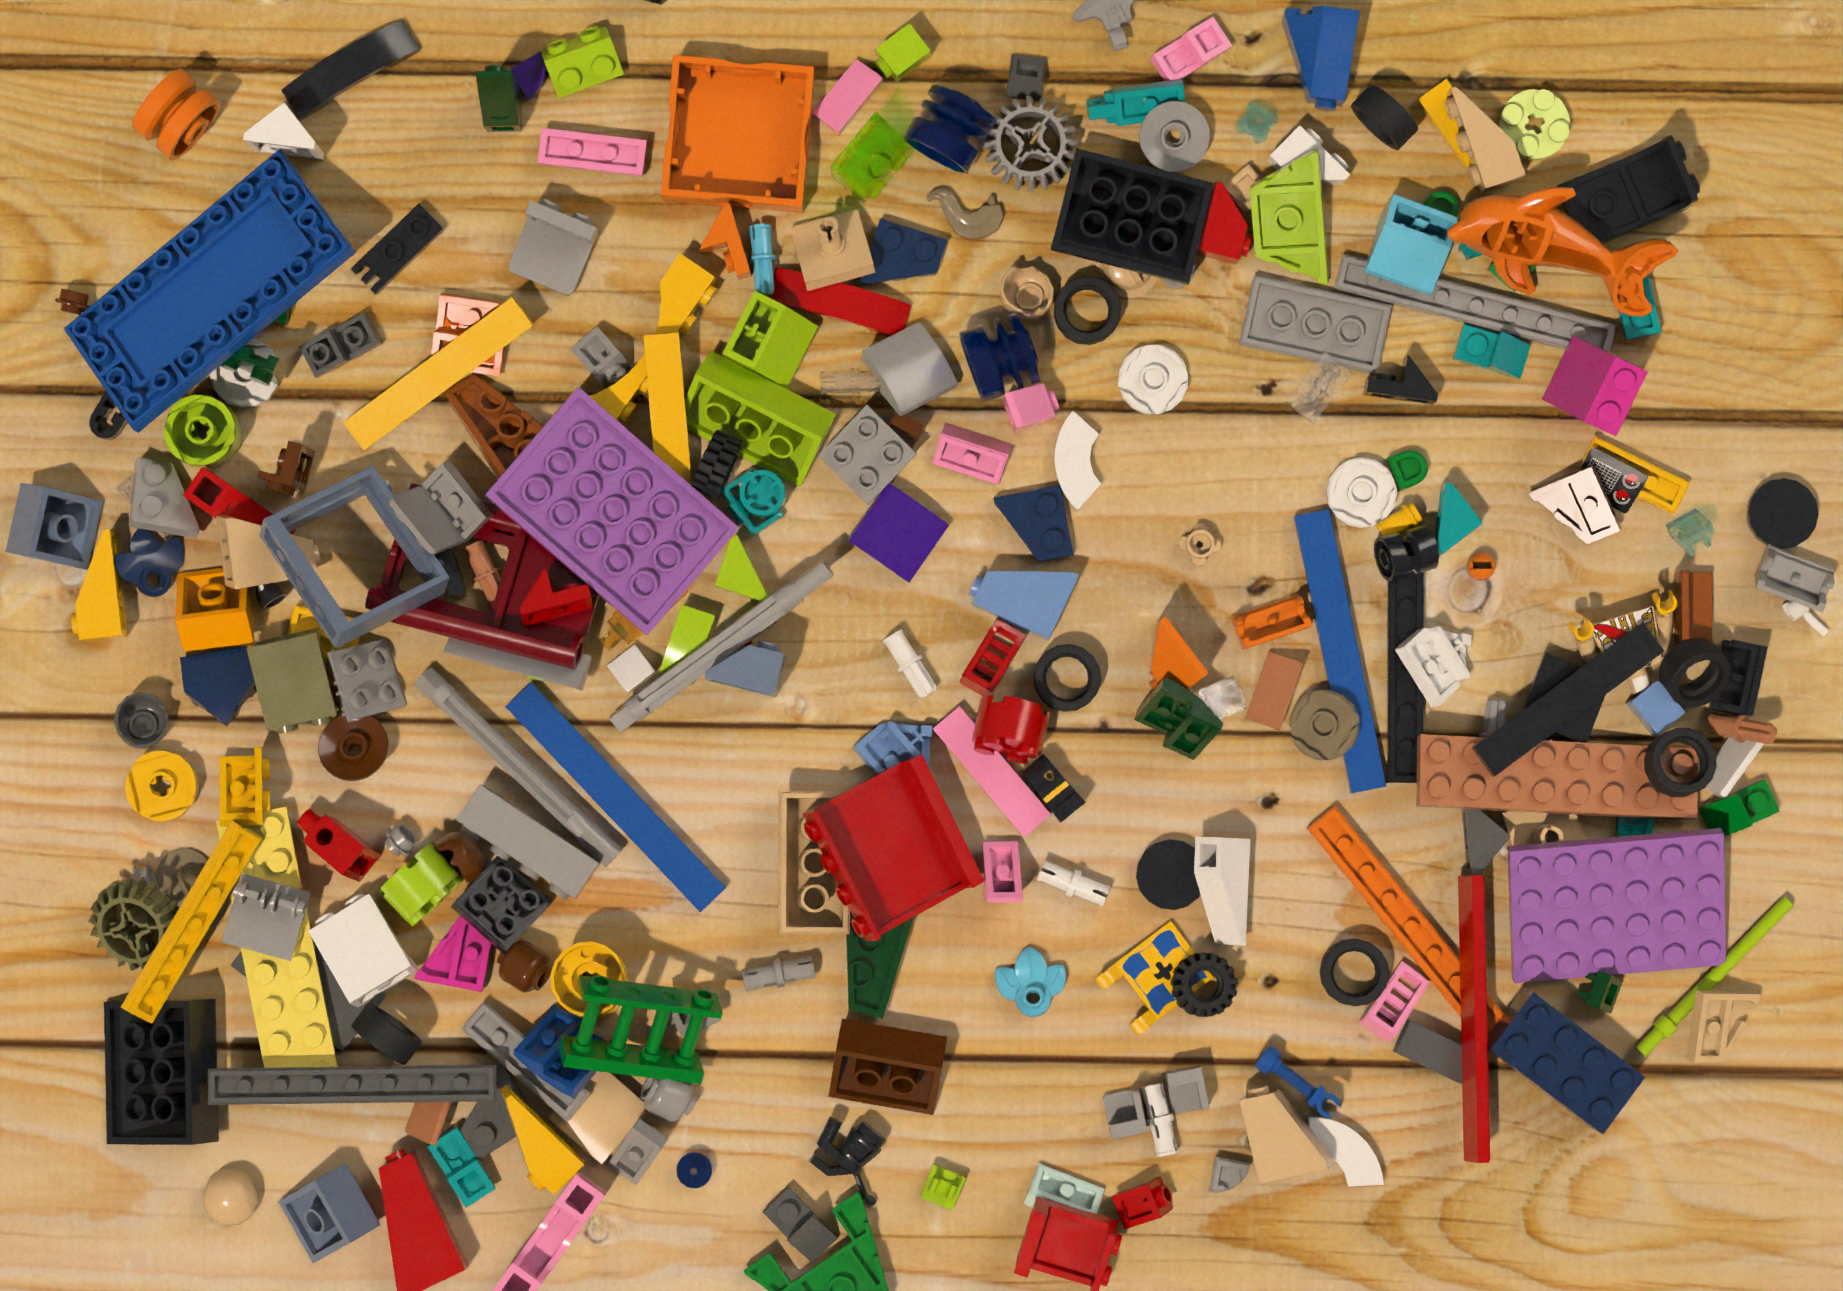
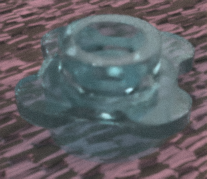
(1266, 120)

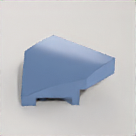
(893, 743)

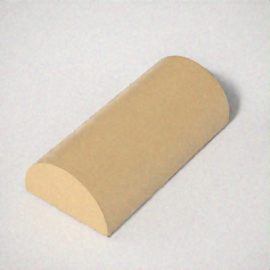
(805, 889)

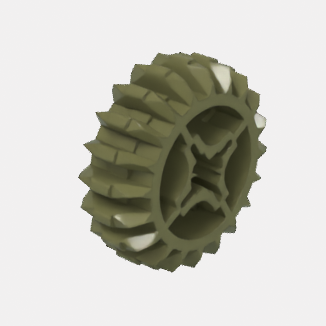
(142, 912)

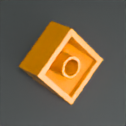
(212, 613)

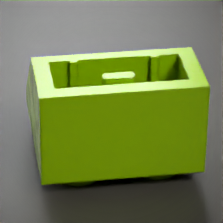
(770, 339)

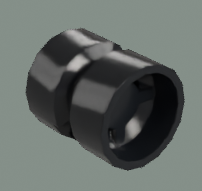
(1406, 553)

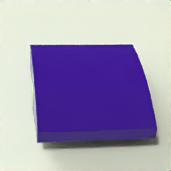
(898, 532)

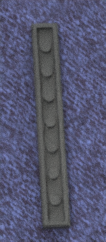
(352, 1084)

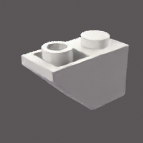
(1301, 142)

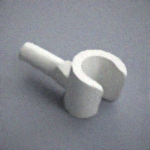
(1795, 611)

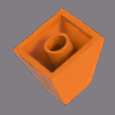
(1173, 658)

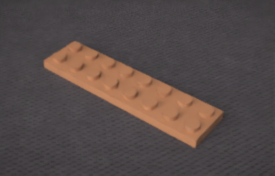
(1554, 779)

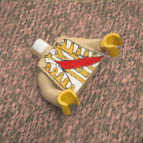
(1596, 638)

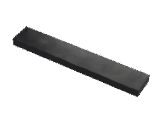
(1404, 697)
(1568, 699)

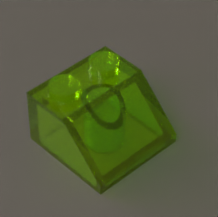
(869, 159)

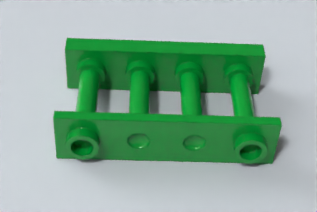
(639, 1060)

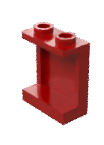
(1068, 1244)

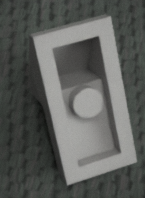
(637, 1151)

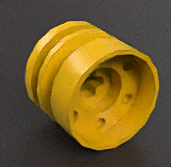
(581, 960)

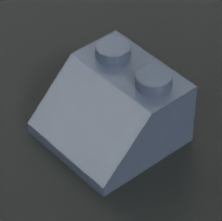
(54, 526)
(751, 669)
(329, 1213)

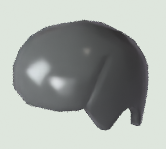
(141, 720)

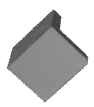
(1187, 1089)
(1125, 1113)

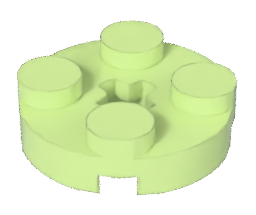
(1542, 106)

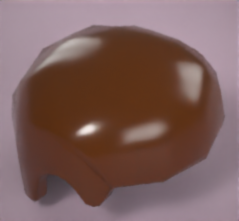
(463, 852)

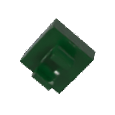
(1603, 992)

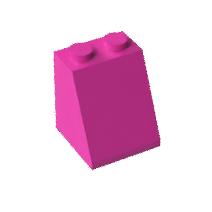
(1594, 385)

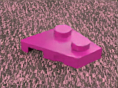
(458, 959)

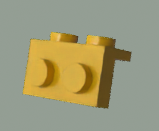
(242, 789)

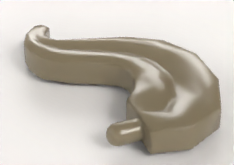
(969, 225)

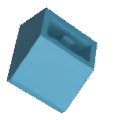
(1410, 244)

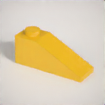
(101, 599)
(545, 1152)

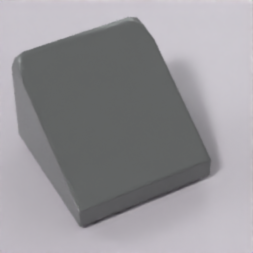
(1026, 77)

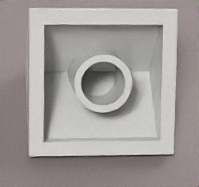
(282, 132)

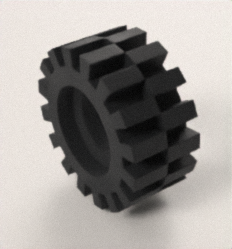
(717, 464)
(1225, 984)

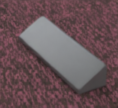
(523, 665)

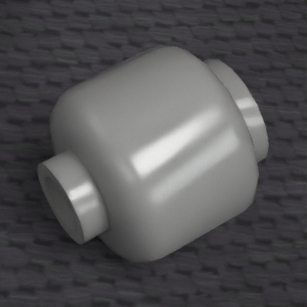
(668, 1098)

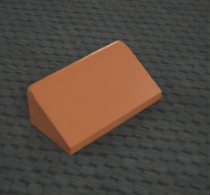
(1274, 691)
(427, 1121)

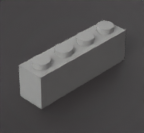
(527, 841)

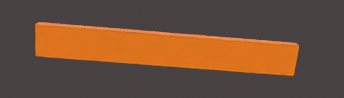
(1394, 908)

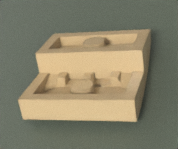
(603, 1117)

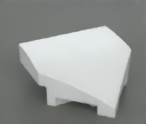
(1436, 662)

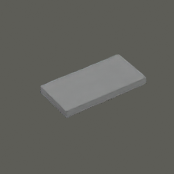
(1314, 321)

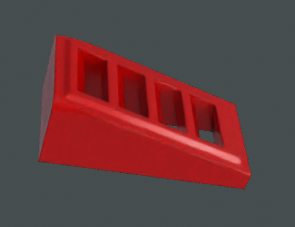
(978, 684)

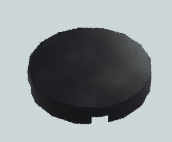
(1782, 513)
(1167, 875)

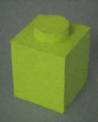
(901, 53)

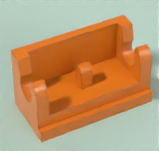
(1271, 622)

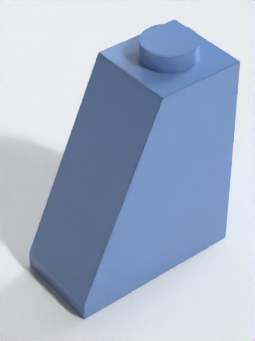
(1024, 597)

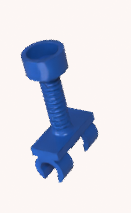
(1271, 1062)

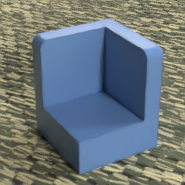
(1655, 708)

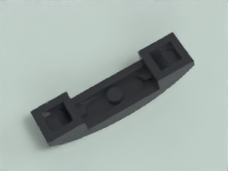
(349, 67)

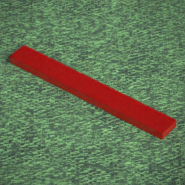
(1474, 1019)

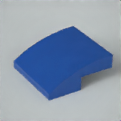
(541, 1052)

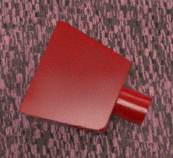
(345, 852)

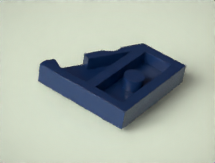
(903, 253)
(1039, 521)

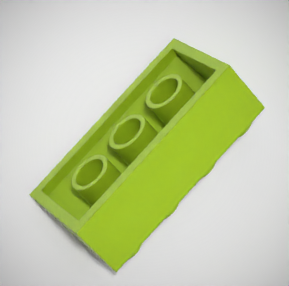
(774, 423)

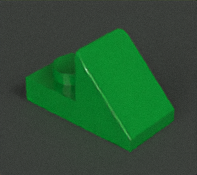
(1740, 808)

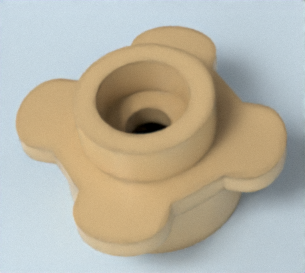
(1210, 544)

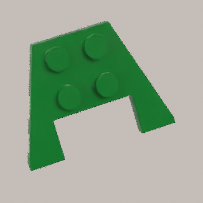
(848, 1269)

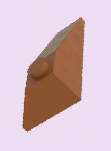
(492, 421)

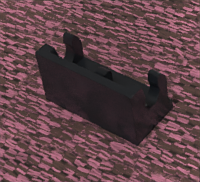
(1746, 672)

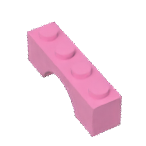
(553, 1236)

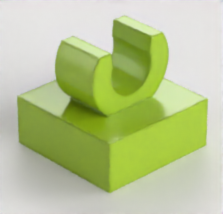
(942, 1186)

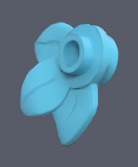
(1029, 977)

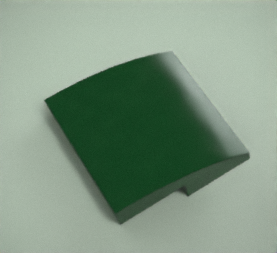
(1180, 716)

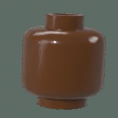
(524, 966)

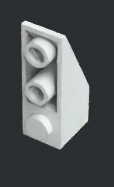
(1223, 880)

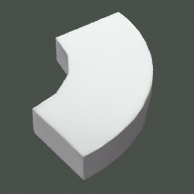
(1073, 460)
(1348, 1151)

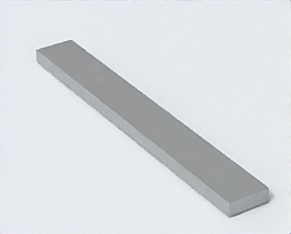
(1477, 308)

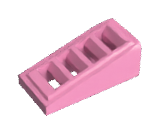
(1378, 1026)

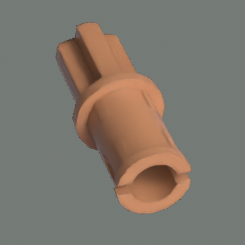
(483, 569)
(1741, 728)

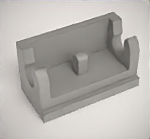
(1794, 577)

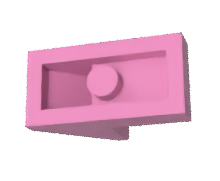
(1001, 872)

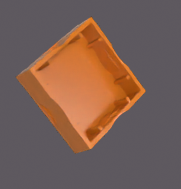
(738, 134)

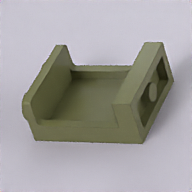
(292, 680)

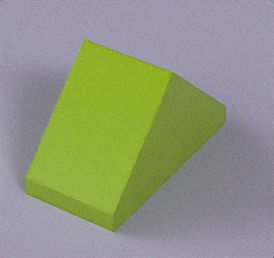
(738, 573)

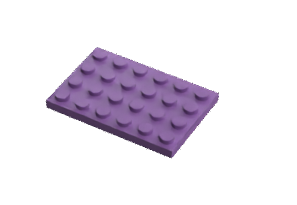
(611, 511)
(1617, 905)

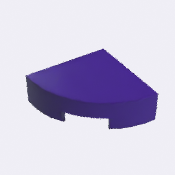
(530, 75)

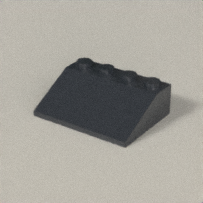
(1132, 216)
(160, 1074)

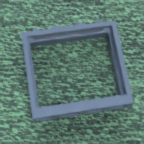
(307, 583)

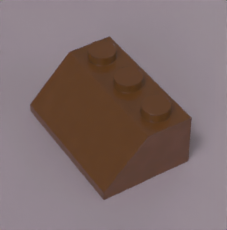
(887, 1066)

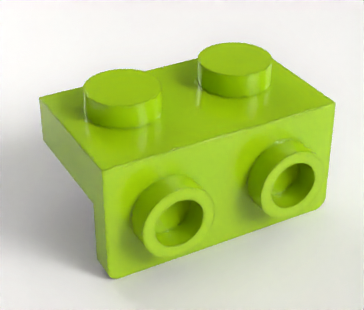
(581, 61)

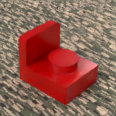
(1143, 1203)

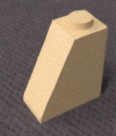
(248, 559)
(1280, 1137)

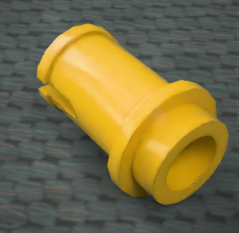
(1400, 520)

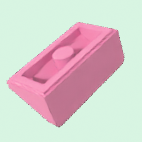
(848, 97)
(971, 454)

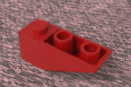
(222, 498)

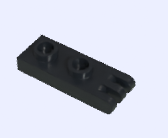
(398, 248)

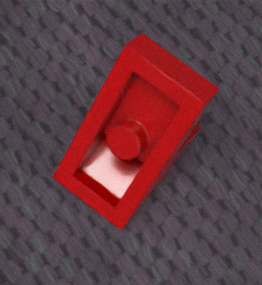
(545, 605)

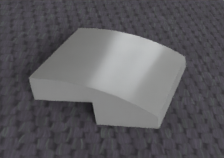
(909, 369)

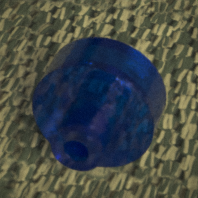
(700, 1163)

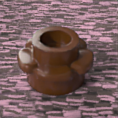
(72, 301)

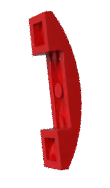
(841, 302)

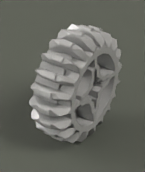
(1043, 153)

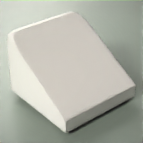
(631, 669)

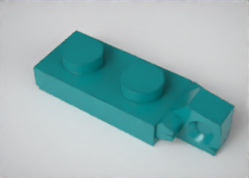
(1133, 103)

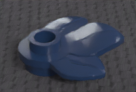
(149, 557)

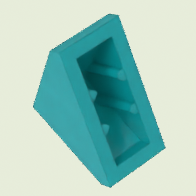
(1454, 518)

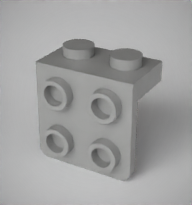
(553, 247)
(441, 510)

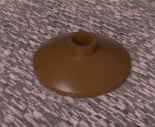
(341, 736)

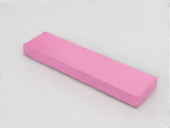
(992, 774)

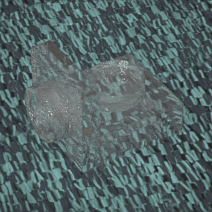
(1223, 697)

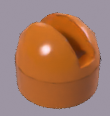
(1480, 574)

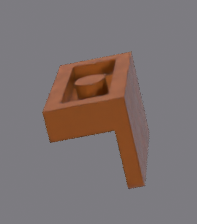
(1694, 605)

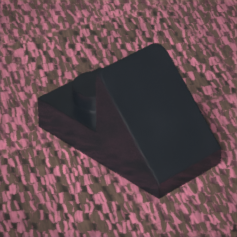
(1411, 388)

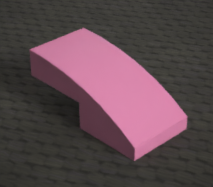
(1191, 51)

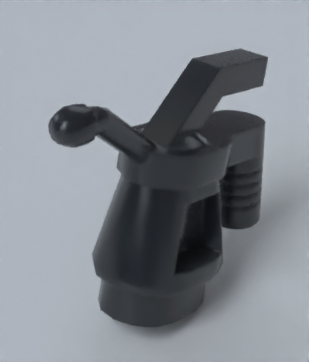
(857, 1150)

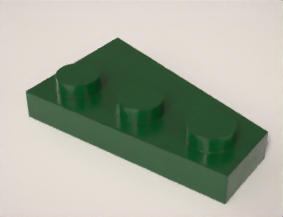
(873, 968)

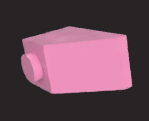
(1030, 407)

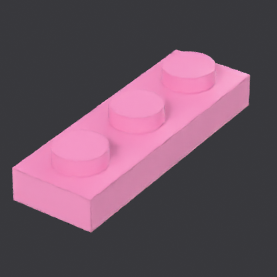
(592, 152)

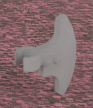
(1112, 15)

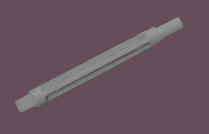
(720, 646)
(570, 816)

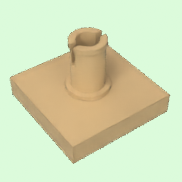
(832, 250)
(1541, 827)

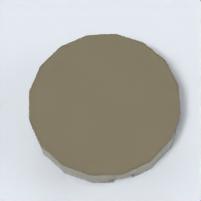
(1324, 725)

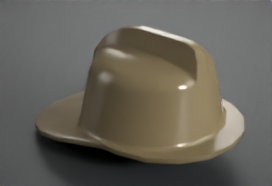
(179, 872)

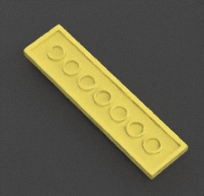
(284, 993)

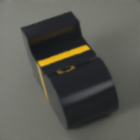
(1052, 788)

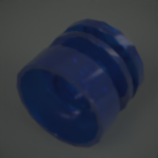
(947, 133)
(1000, 357)

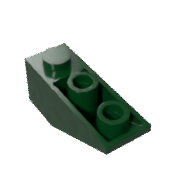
(499, 99)

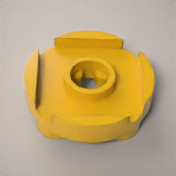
(179, 796)

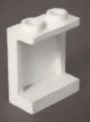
(361, 950)

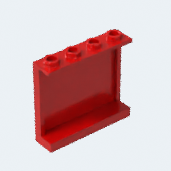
(892, 847)

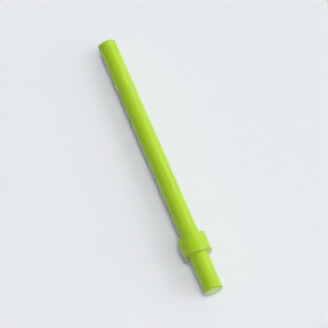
(1666, 1025)

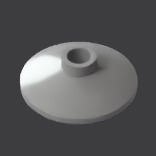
(1192, 141)

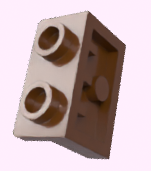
(295, 469)

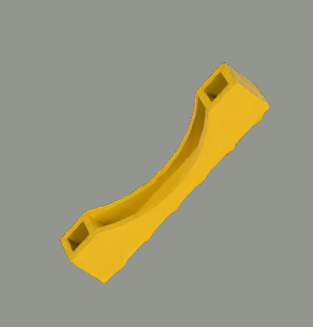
(682, 292)

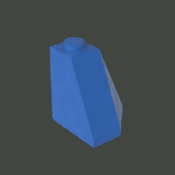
(1322, 51)

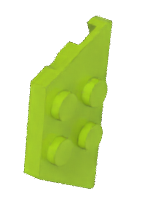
(1291, 218)

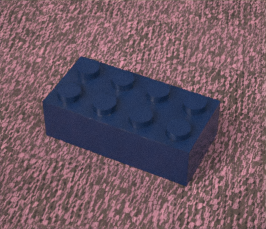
(1563, 1061)

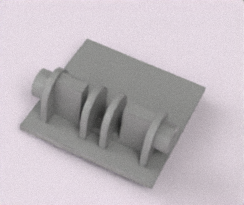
(867, 454)
(365, 680)
(266, 916)

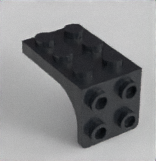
(1633, 191)

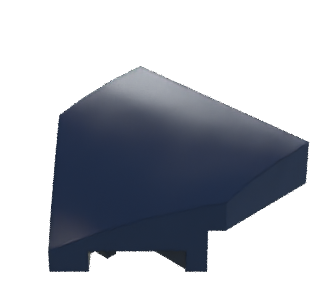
(218, 681)

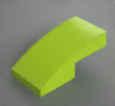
(688, 634)

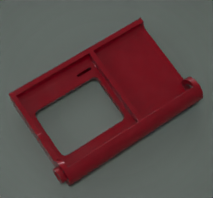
(501, 628)

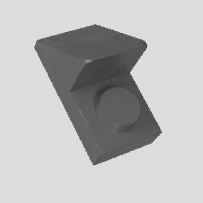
(800, 1225)

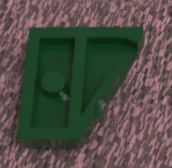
(261, 369)

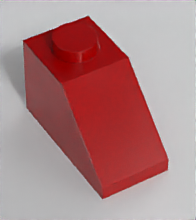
(1223, 229)

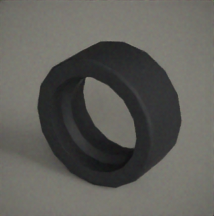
(1384, 117)
(1077, 285)
(1090, 665)
(1708, 685)
(1704, 751)
(1380, 978)
(386, 1034)

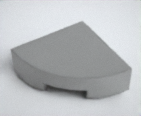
(1227, 1174)

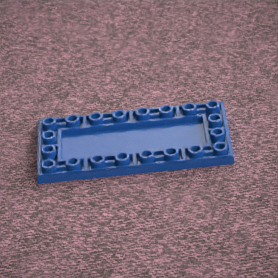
(209, 290)

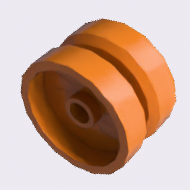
(176, 114)

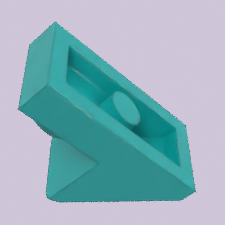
(1491, 351)

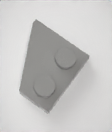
(159, 501)

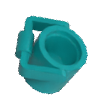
(761, 496)

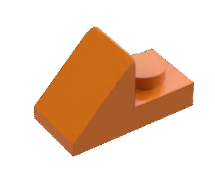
(725, 234)

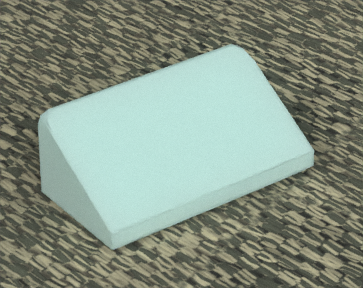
(1063, 1189)

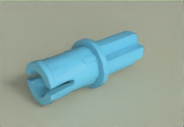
(762, 258)

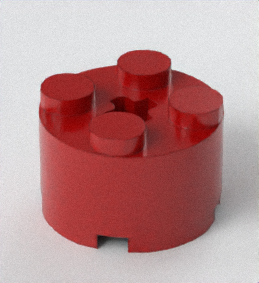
(1010, 728)

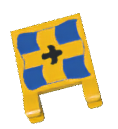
(1150, 972)

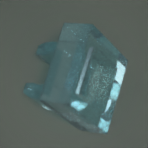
(1690, 530)

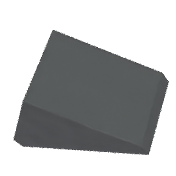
(1481, 840)

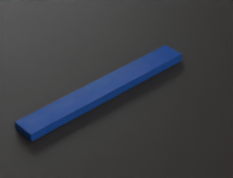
(1339, 642)
(615, 797)

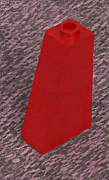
(418, 1230)

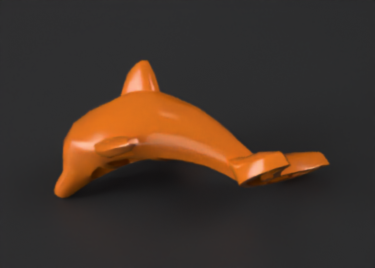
(1535, 233)

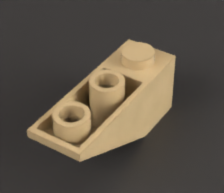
(1488, 147)

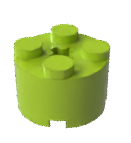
(183, 426)
(421, 884)

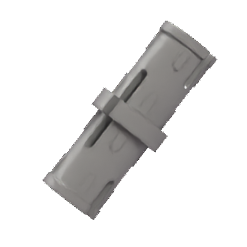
(778, 973)

